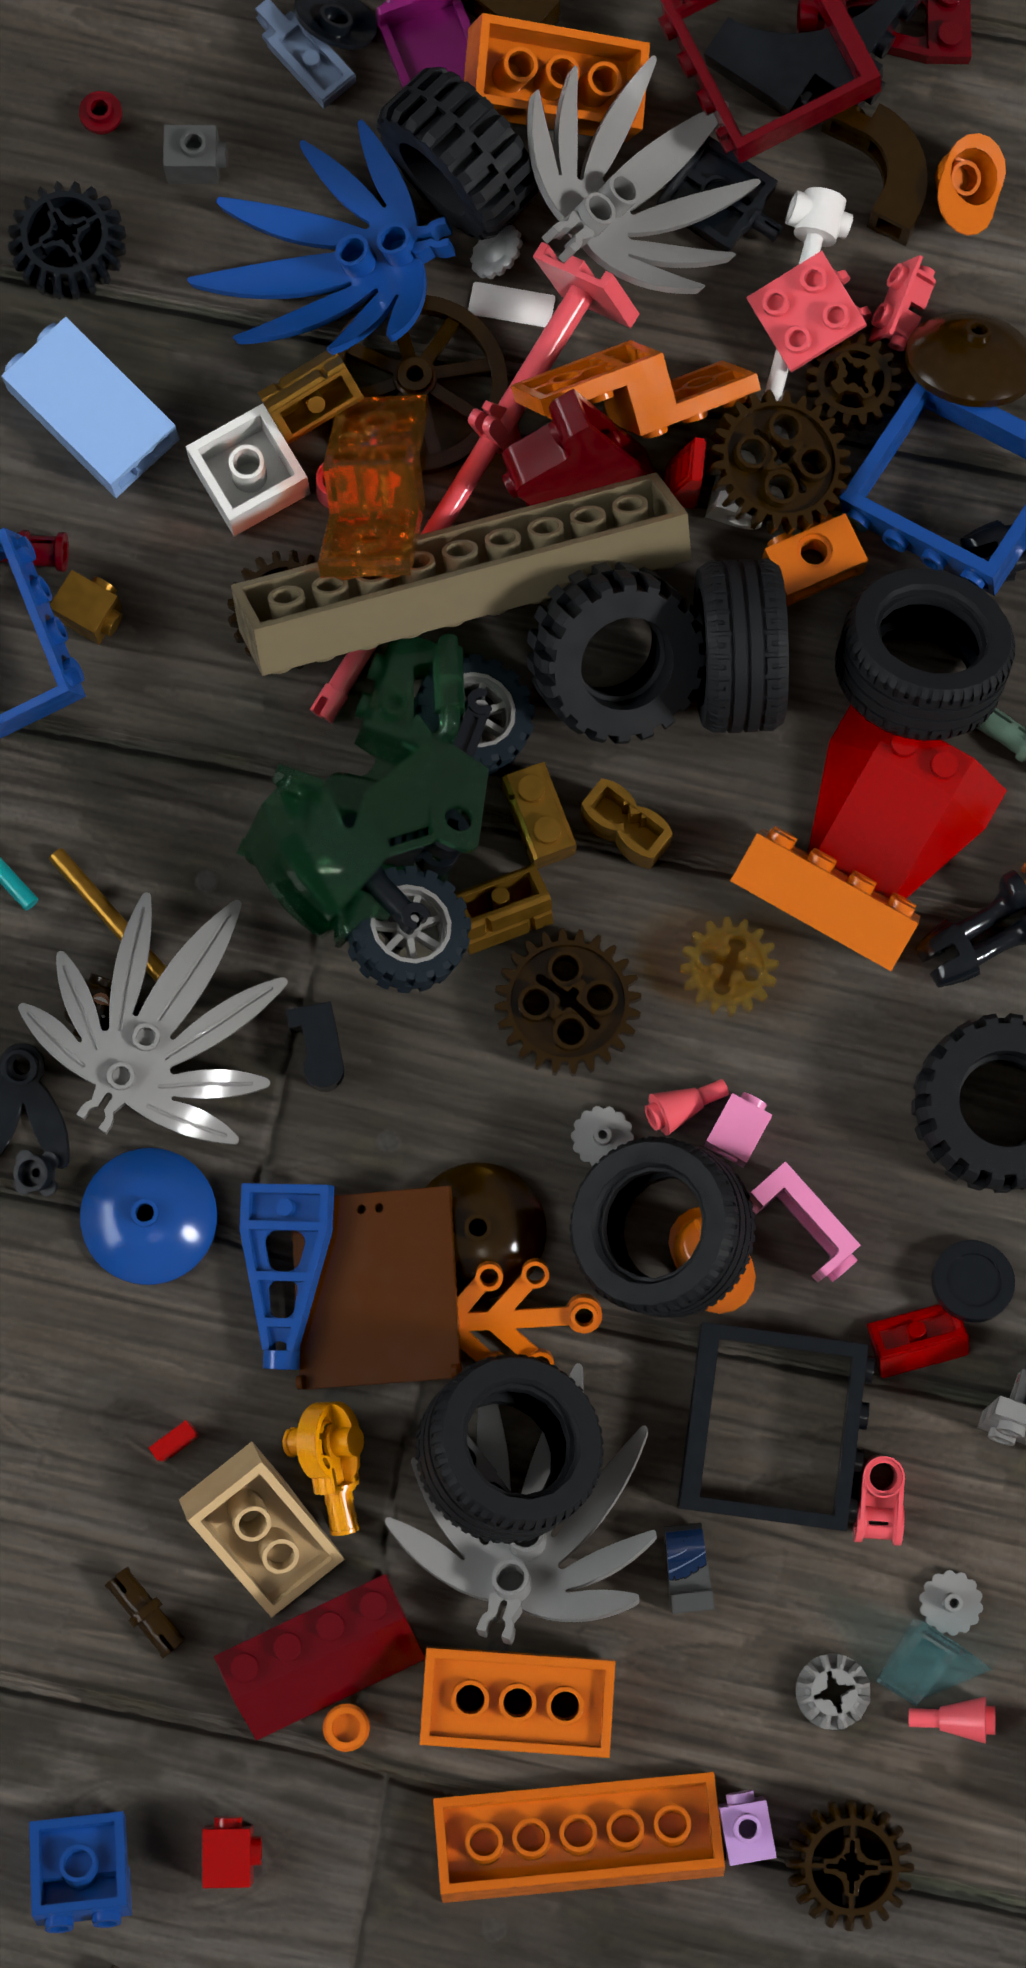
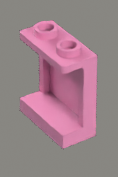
(812, 1215)

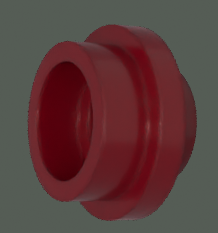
(100, 124)

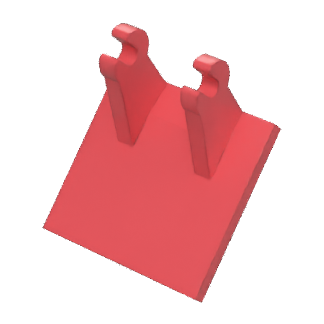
(808, 311)

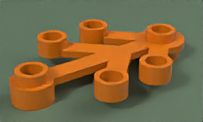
(504, 1319)

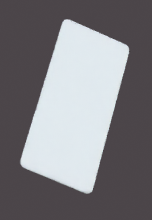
(511, 304)

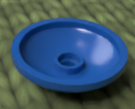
(175, 1235)

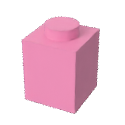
(739, 1128)

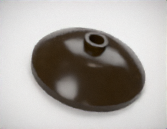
(968, 359)
(512, 1220)

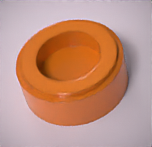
(346, 1727)

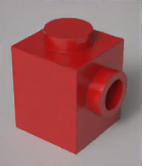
(229, 1853)

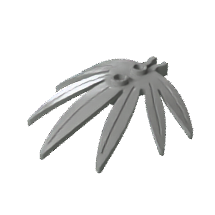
(599, 212)
(137, 1051)
(528, 1573)

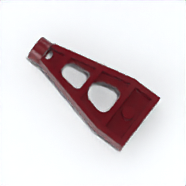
(945, 37)

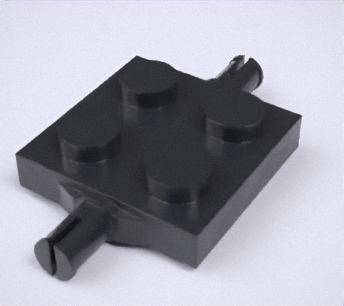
(714, 169)

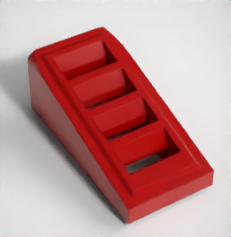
(685, 473)

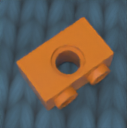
(836, 543)

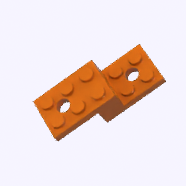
(639, 389)

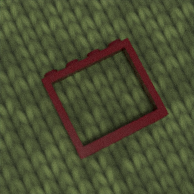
(865, 83)

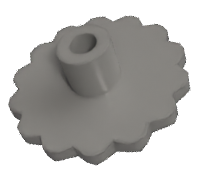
(496, 254)
(599, 1133)
(951, 1602)

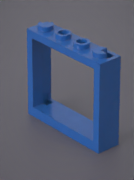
(904, 534)
(50, 633)

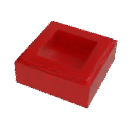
(174, 1441)

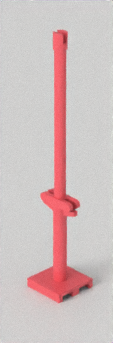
(498, 422)

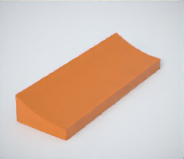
(578, 1837)

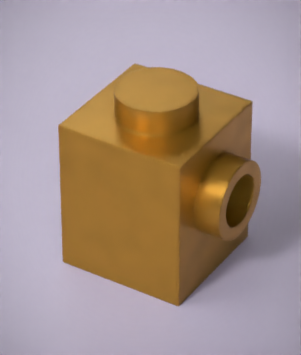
(88, 606)

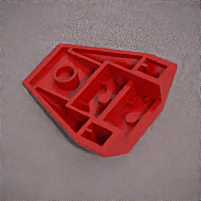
(898, 804)

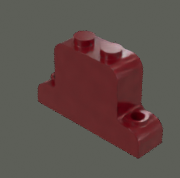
(572, 454)

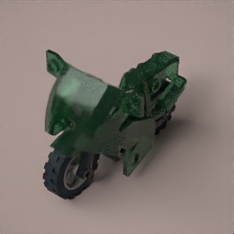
(348, 845)

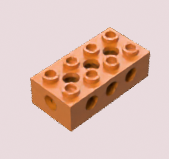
(538, 1728)

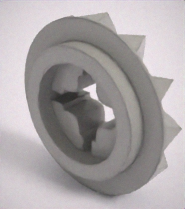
(814, 1680)

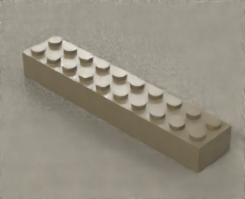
(462, 574)

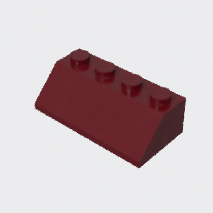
(320, 1657)

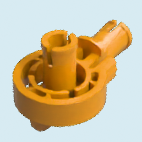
(330, 1458)

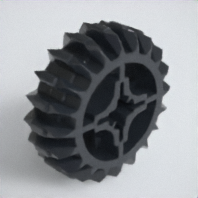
(81, 231)

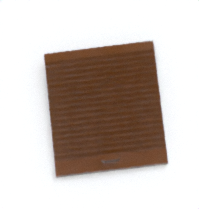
(384, 1293)

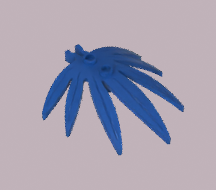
(367, 261)

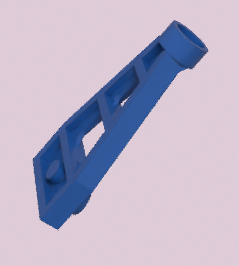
(284, 1208)

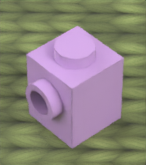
(746, 1828)

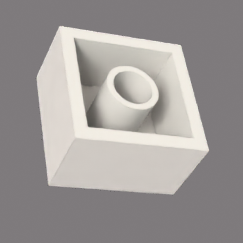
(248, 469)

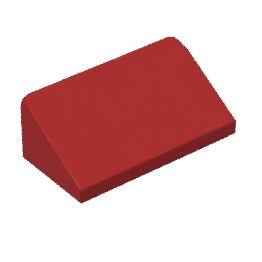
(917, 1340)

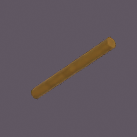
(99, 904)

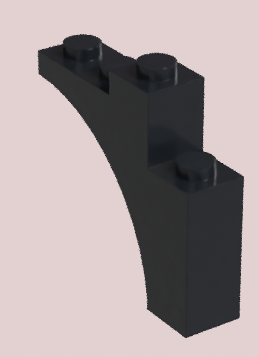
(787, 66)

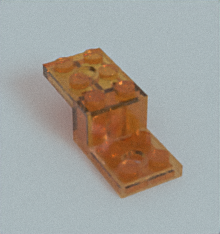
(374, 488)

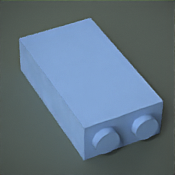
(90, 406)

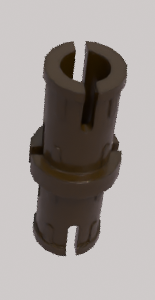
(145, 1612)

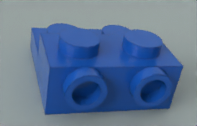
(79, 1871)

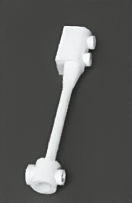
(818, 222)

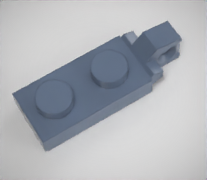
(304, 55)

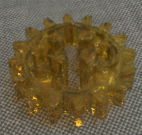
(752, 956)

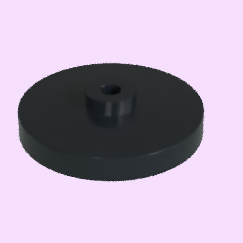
(973, 1281)

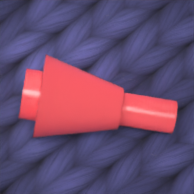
(673, 1108)
(964, 1719)

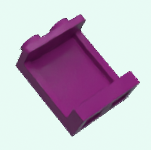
(424, 35)

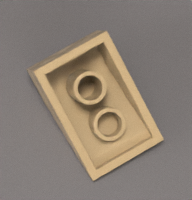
(260, 1529)

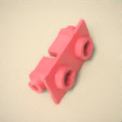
(907, 286)

